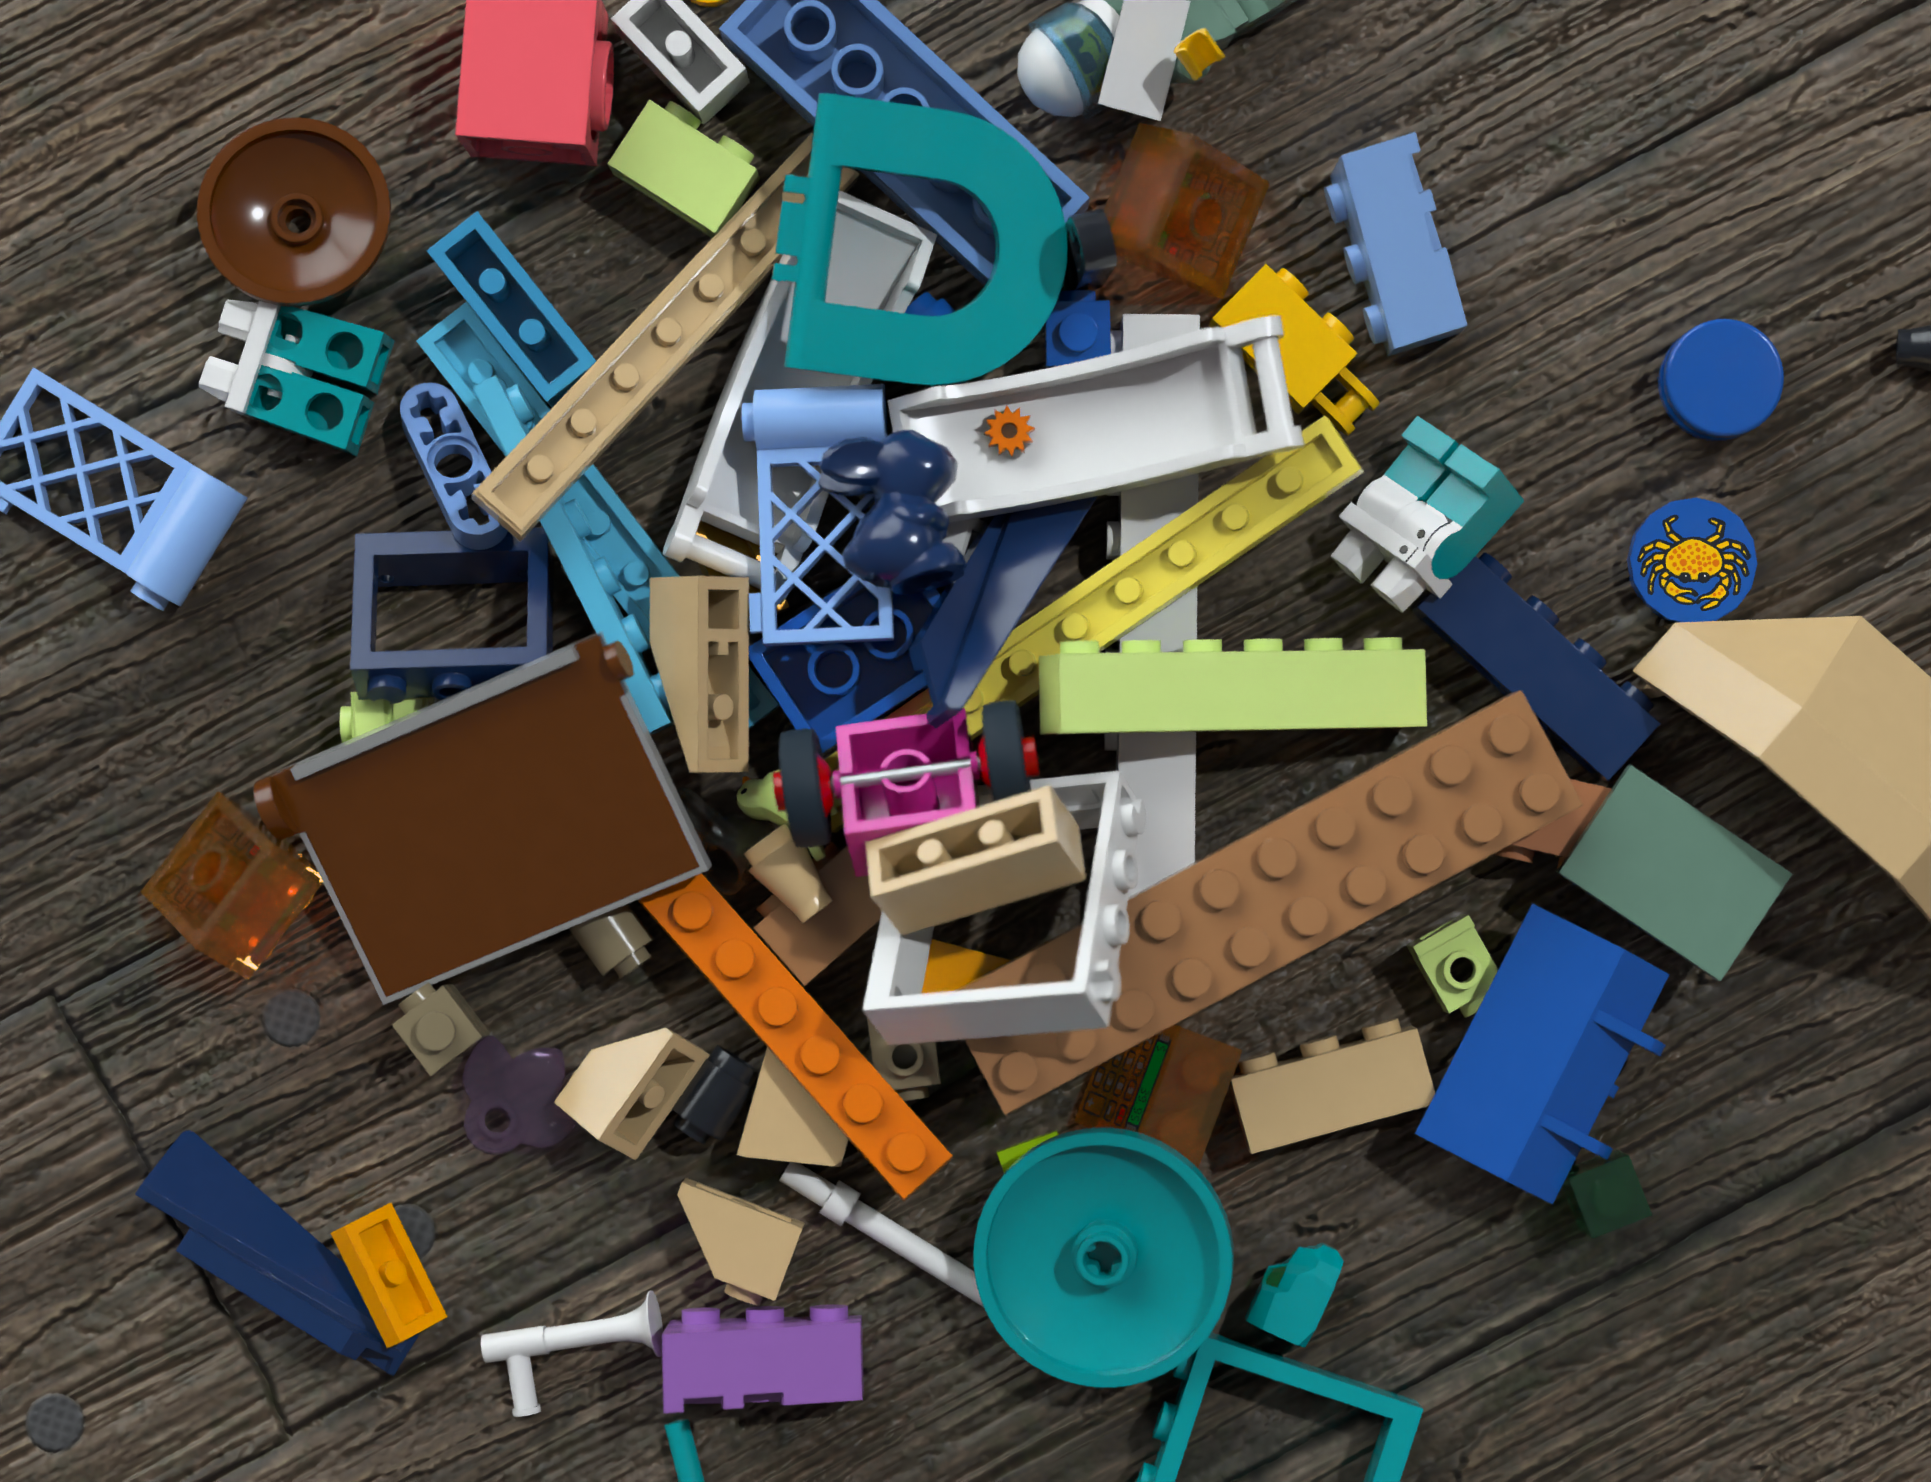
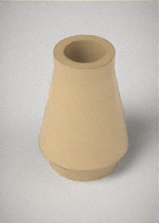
(788, 873)

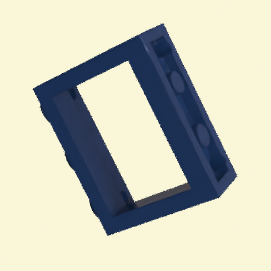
(442, 560)

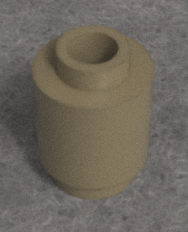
(614, 941)

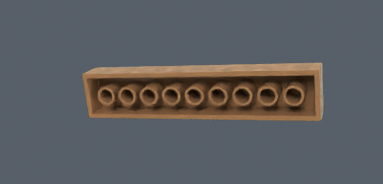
(1292, 888)

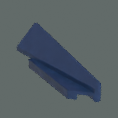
(985, 604)
(264, 1251)

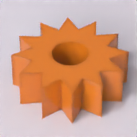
(1004, 419)

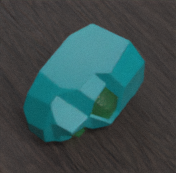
(1296, 1293)

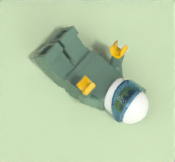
(1071, 47)

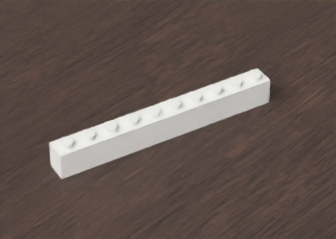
(1157, 764)

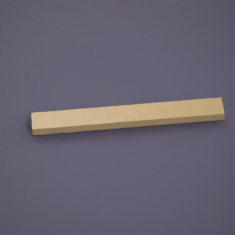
(644, 357)

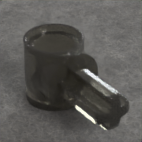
(724, 842)

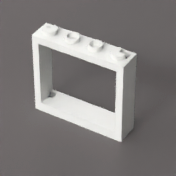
(900, 961)

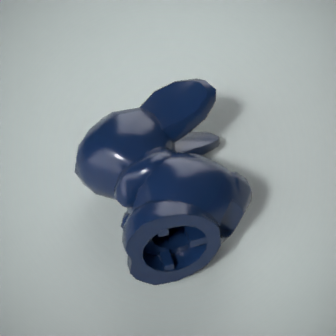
(904, 532)

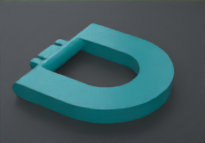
(932, 147)

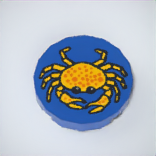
(1692, 561)

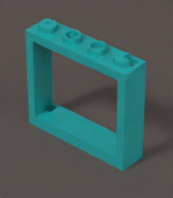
(1177, 1419)

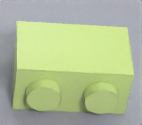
(685, 168)

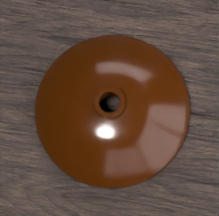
(285, 173)

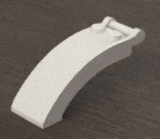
(872, 266)
(1109, 420)

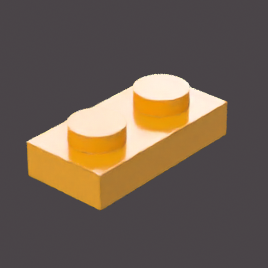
(389, 1275)

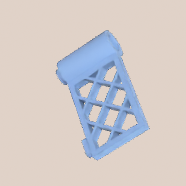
(797, 430)
(177, 531)

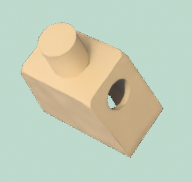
(788, 1123)

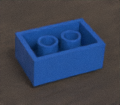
(846, 681)

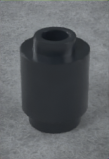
(715, 1096)

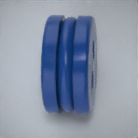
(1720, 380)

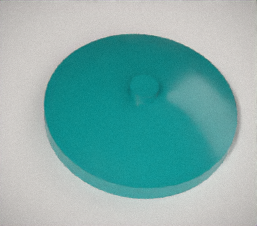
(1103, 1257)

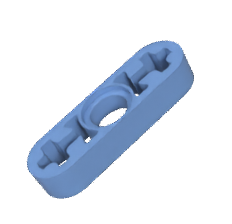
(456, 439)

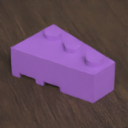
(762, 1357)

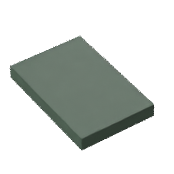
(1674, 873)

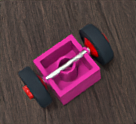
(899, 775)

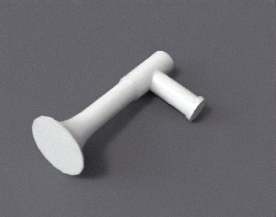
(518, 1345)

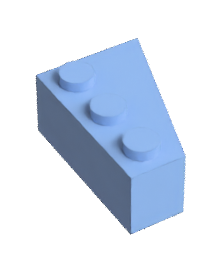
(1395, 246)

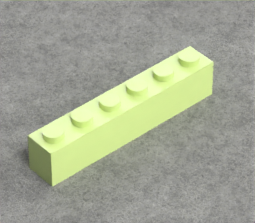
(1231, 690)

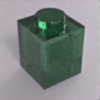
(1605, 1194)

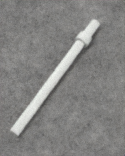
(842, 1204)

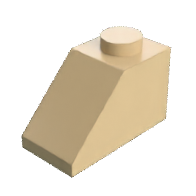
(631, 1087)
(741, 1240)

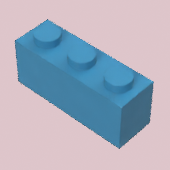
(512, 307)

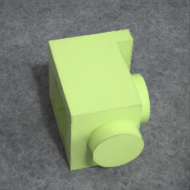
(1436, 953)

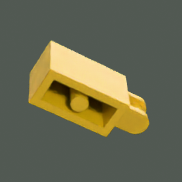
(1311, 349)

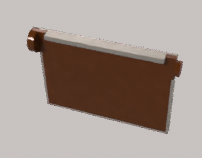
(489, 818)

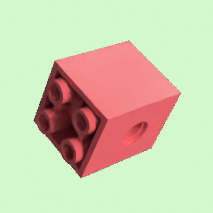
(535, 80)

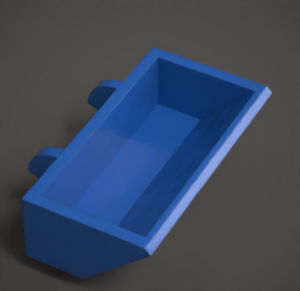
(1544, 1054)

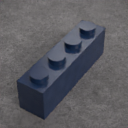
(1520, 649)

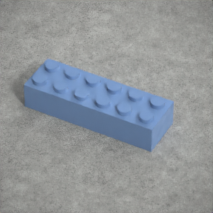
(870, 54)

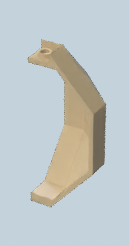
(1824, 712)

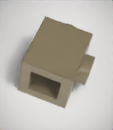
(439, 1026)
(905, 1066)

